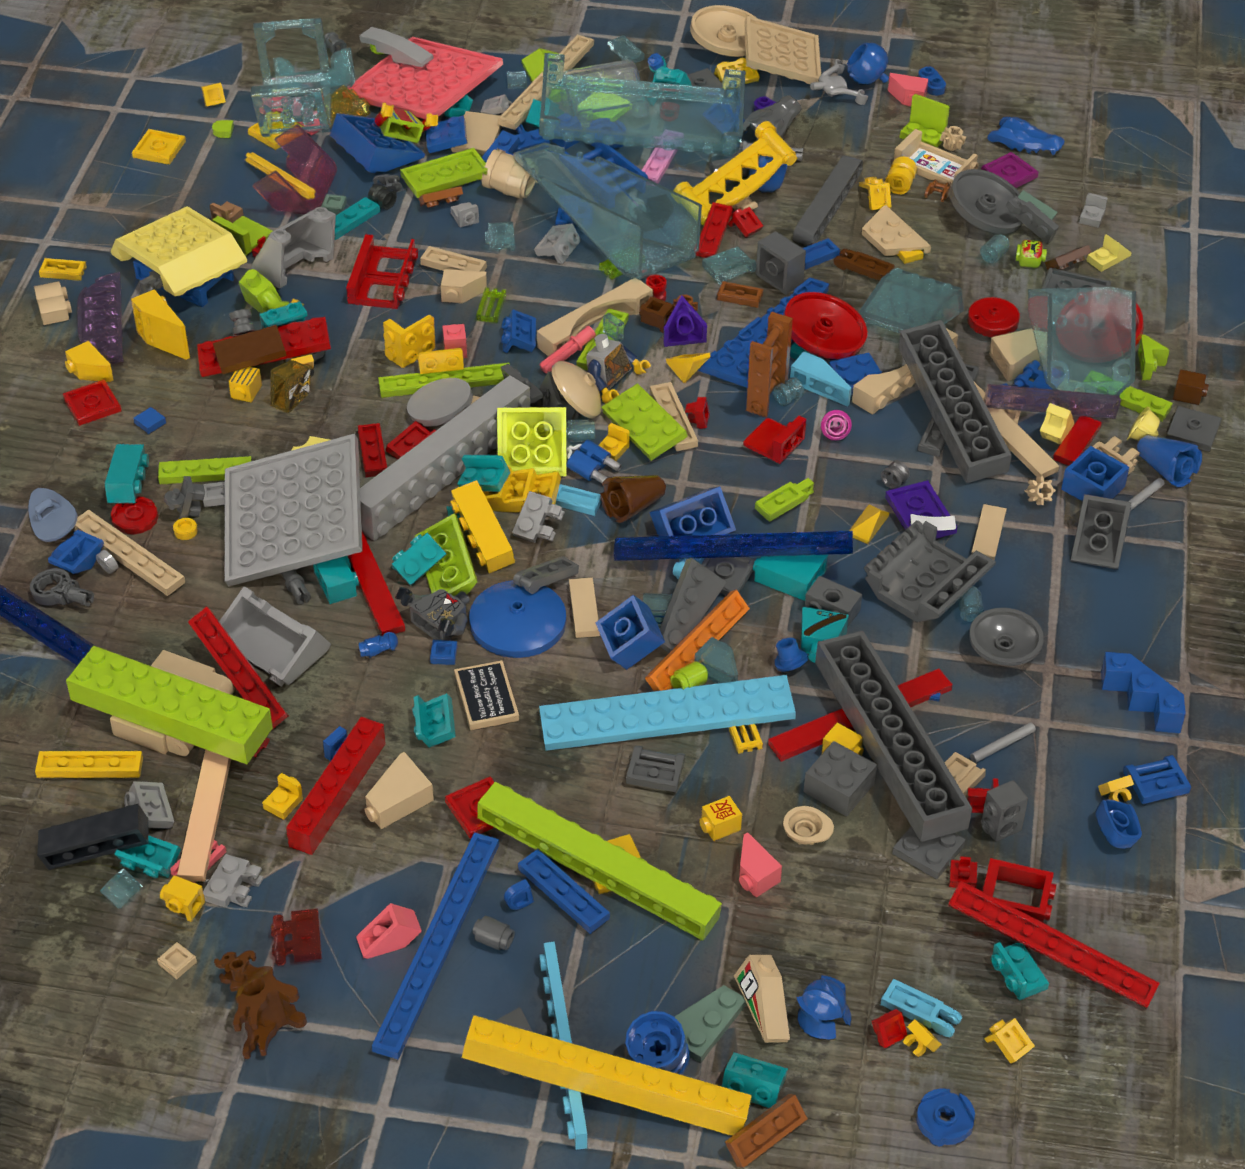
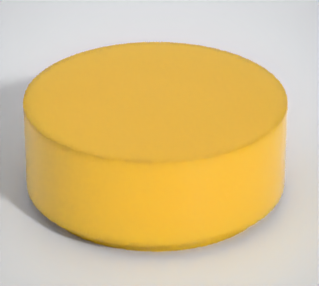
(185, 529)

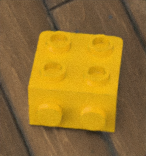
(405, 344)

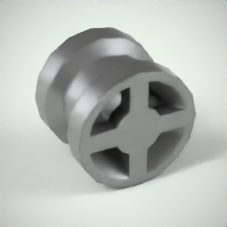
(895, 474)

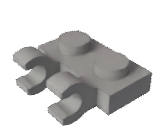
(532, 516)
(226, 881)

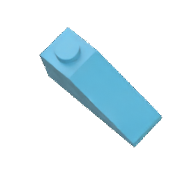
(820, 378)

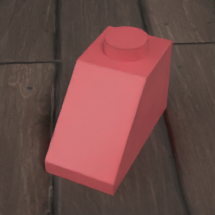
(905, 86)
(455, 337)
(757, 867)
(389, 931)

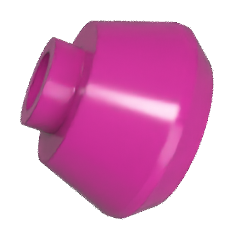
(836, 431)

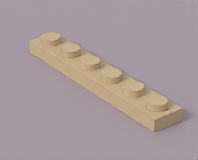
(131, 554)

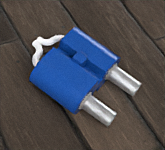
(589, 460)

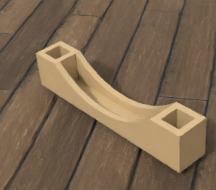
(623, 298)
(878, 389)

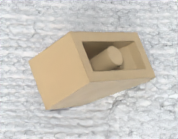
(462, 285)

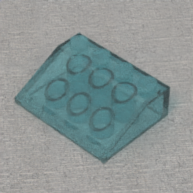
(911, 300)

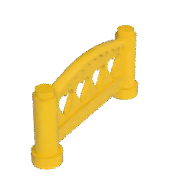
(768, 144)

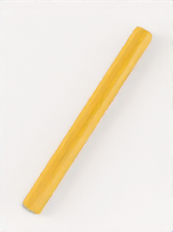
(267, 168)

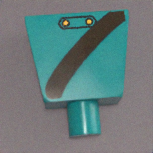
(820, 626)

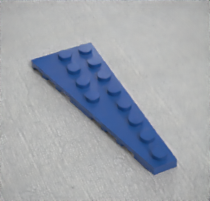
(732, 360)

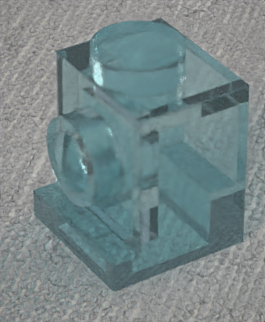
(500, 235)

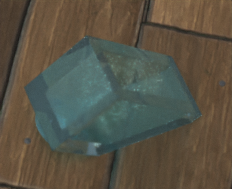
(718, 660)

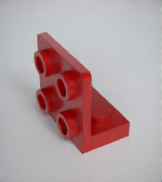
(776, 439)

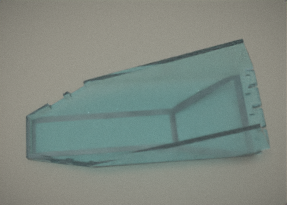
(620, 212)

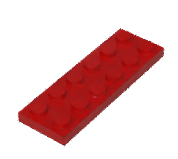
(297, 339)

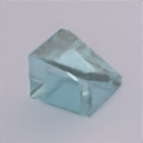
(121, 888)

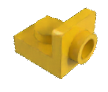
(616, 441)
(284, 797)
(1010, 1039)

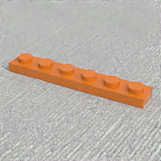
(714, 625)

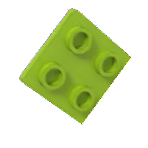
(928, 117)
(244, 231)

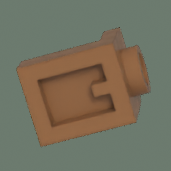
(227, 211)

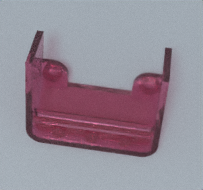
(308, 164)

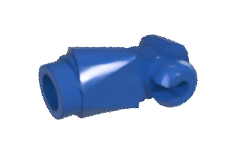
(378, 644)

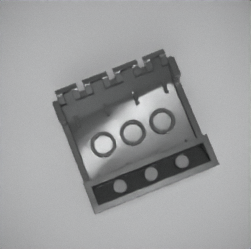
(923, 575)

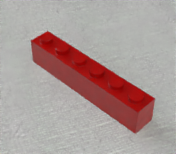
(335, 786)

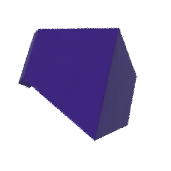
(684, 326)

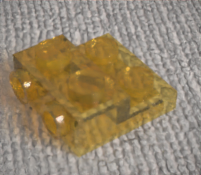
(348, 102)

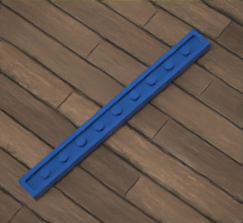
(435, 947)

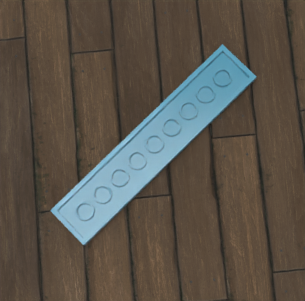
(666, 712)

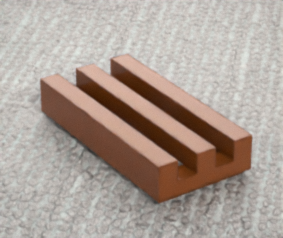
(740, 294)

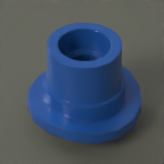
(789, 655)

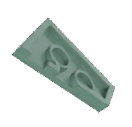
(709, 1020)

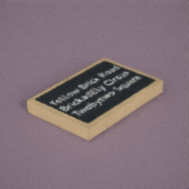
(486, 695)

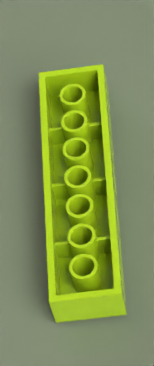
(170, 704)

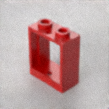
(1023, 876)

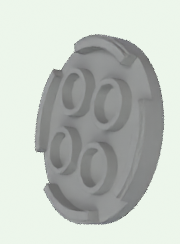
(439, 401)

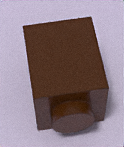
(1190, 387)

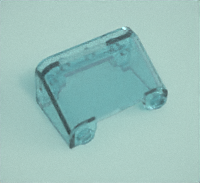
(341, 69)

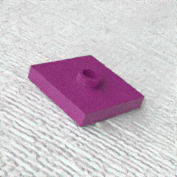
(1012, 169)

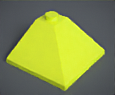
(533, 438)

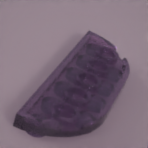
(101, 317)

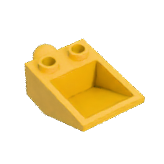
(159, 324)

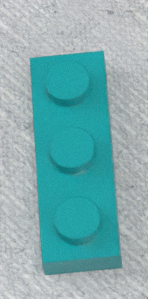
(355, 216)

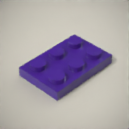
(917, 500)

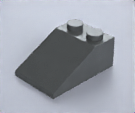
(1101, 531)

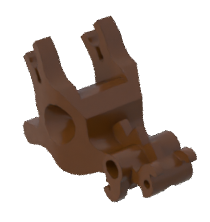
(260, 1000)

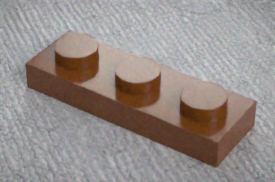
(766, 1130)

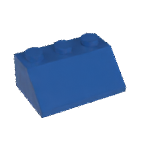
(695, 515)

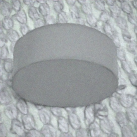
(106, 561)

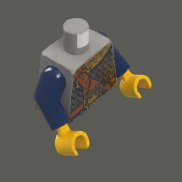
(609, 363)

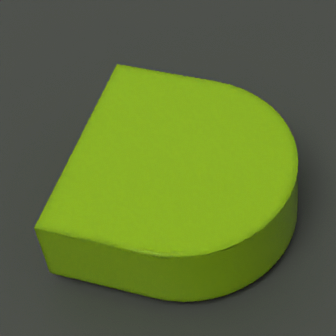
(223, 128)

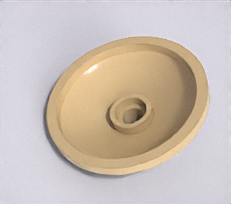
(577, 388)

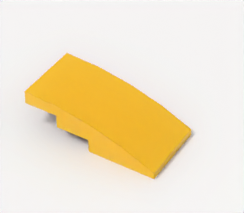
(517, 487)

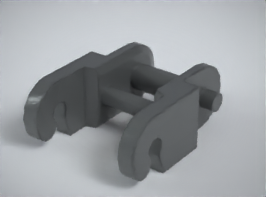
(390, 181)

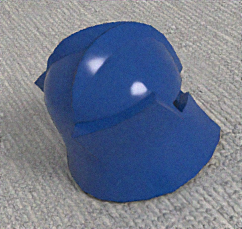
(823, 1001)

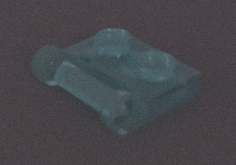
(728, 264)

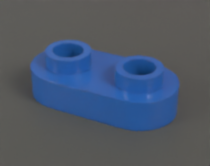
(936, 84)

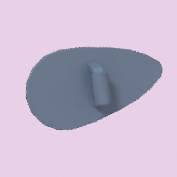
(50, 514)

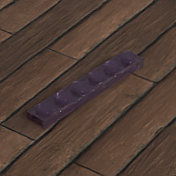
(1039, 399)

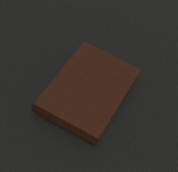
(249, 349)

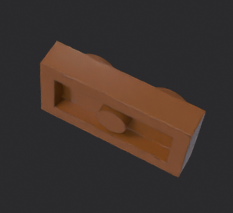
(433, 199)

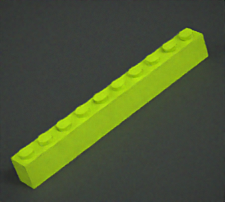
(599, 860)

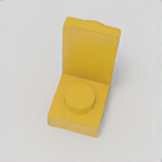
(878, 192)

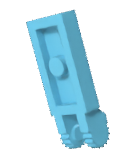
(921, 1007)

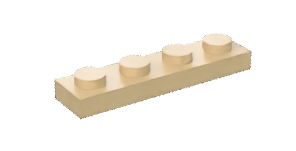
(667, 398)

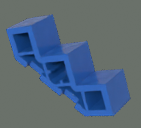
(1144, 690)

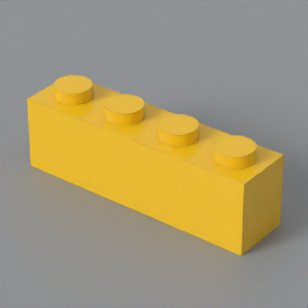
(482, 526)

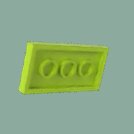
(444, 172)
(649, 424)

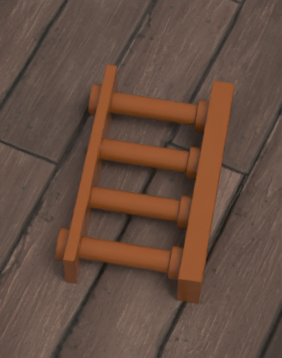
(768, 363)

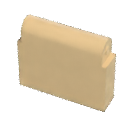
(184, 668)

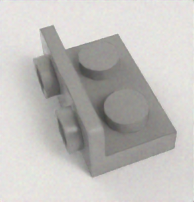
(558, 242)
(153, 801)

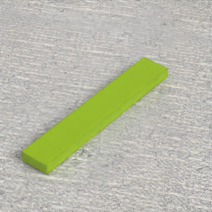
(410, 383)

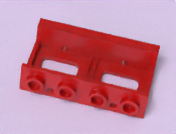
(366, 274)

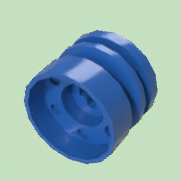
(658, 1032)

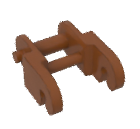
(932, 187)

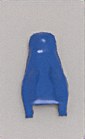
(1022, 135)

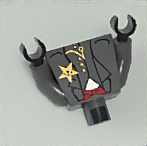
(437, 613)

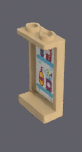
(932, 161)

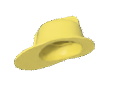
(1144, 425)

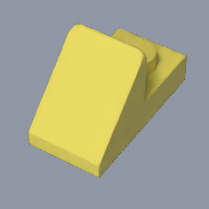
(1108, 255)

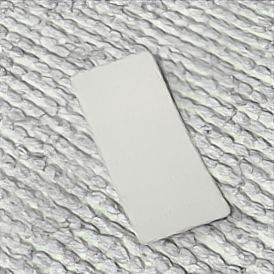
(941, 523)

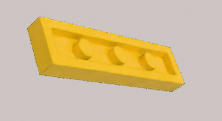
(89, 764)

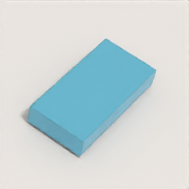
(578, 500)

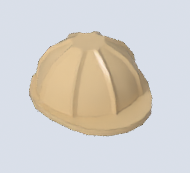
(807, 825)

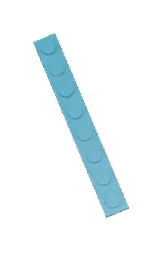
(560, 1030)

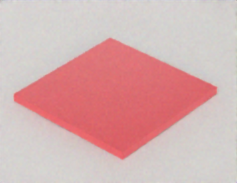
(430, 87)

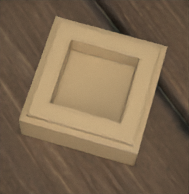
(177, 960)

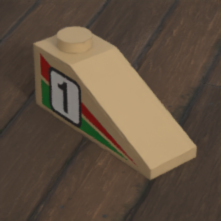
(764, 995)

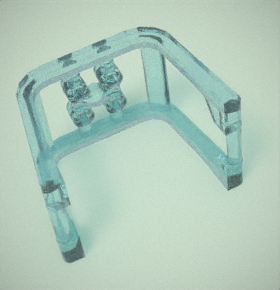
(310, 85)

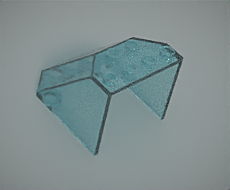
(1085, 337)

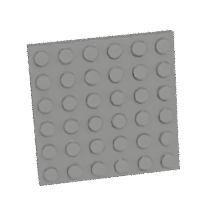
(292, 510)

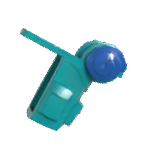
(665, 75)

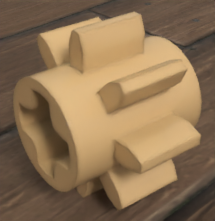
(952, 138)
(1046, 490)

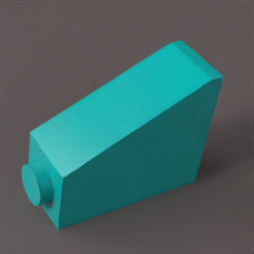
(790, 573)

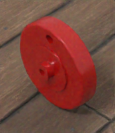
(993, 317)

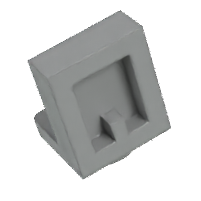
(496, 105)
(1093, 210)
(465, 214)

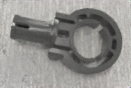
(65, 590)

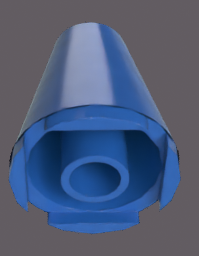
(1171, 458)

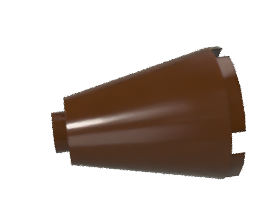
(629, 495)

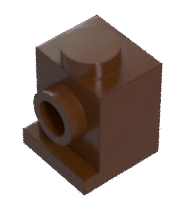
(656, 312)

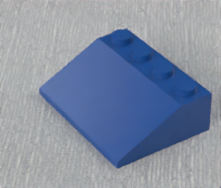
(369, 146)

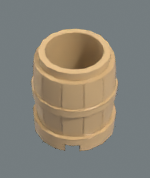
(507, 175)

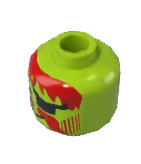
(1030, 253)

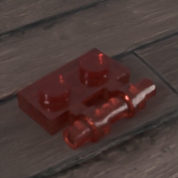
(305, 934)

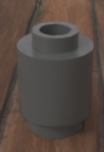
(493, 933)

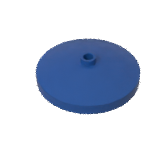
(516, 622)

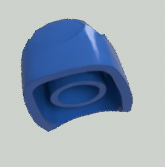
(1118, 823)

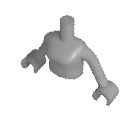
(836, 84)

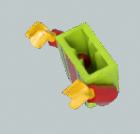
(403, 124)

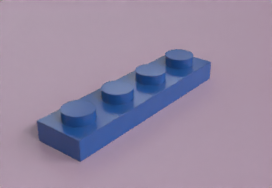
(564, 891)

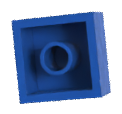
(1095, 475)
(630, 632)

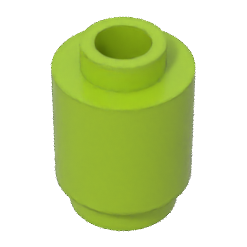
(689, 676)

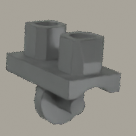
(183, 498)

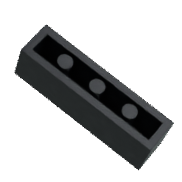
(93, 836)

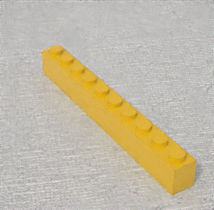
(606, 1076)

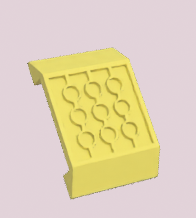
(182, 250)

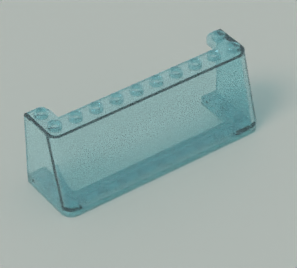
(641, 111)

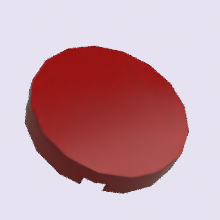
(134, 517)

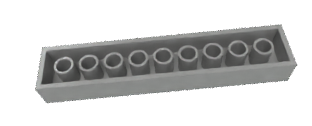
(436, 459)

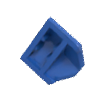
(77, 552)

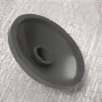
(1006, 636)

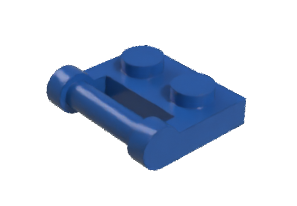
(1159, 784)

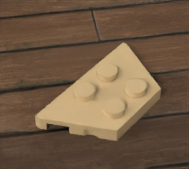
(892, 234)

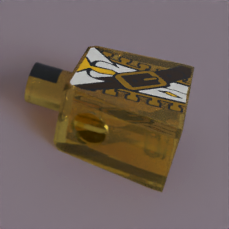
(290, 385)

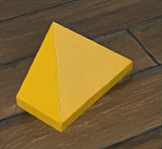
(687, 364)
(869, 523)

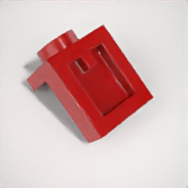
(746, 221)
(977, 796)

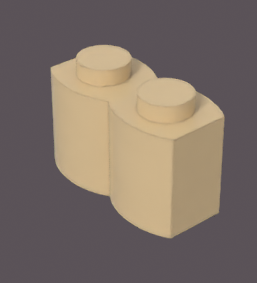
(52, 302)

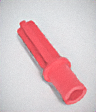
(575, 343)

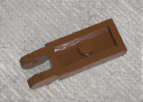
(863, 264)

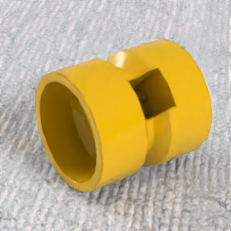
(901, 175)

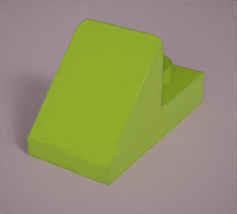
(1150, 356)

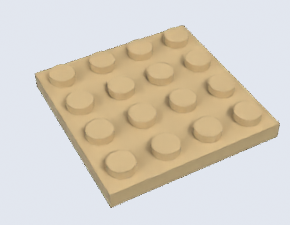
(782, 50)

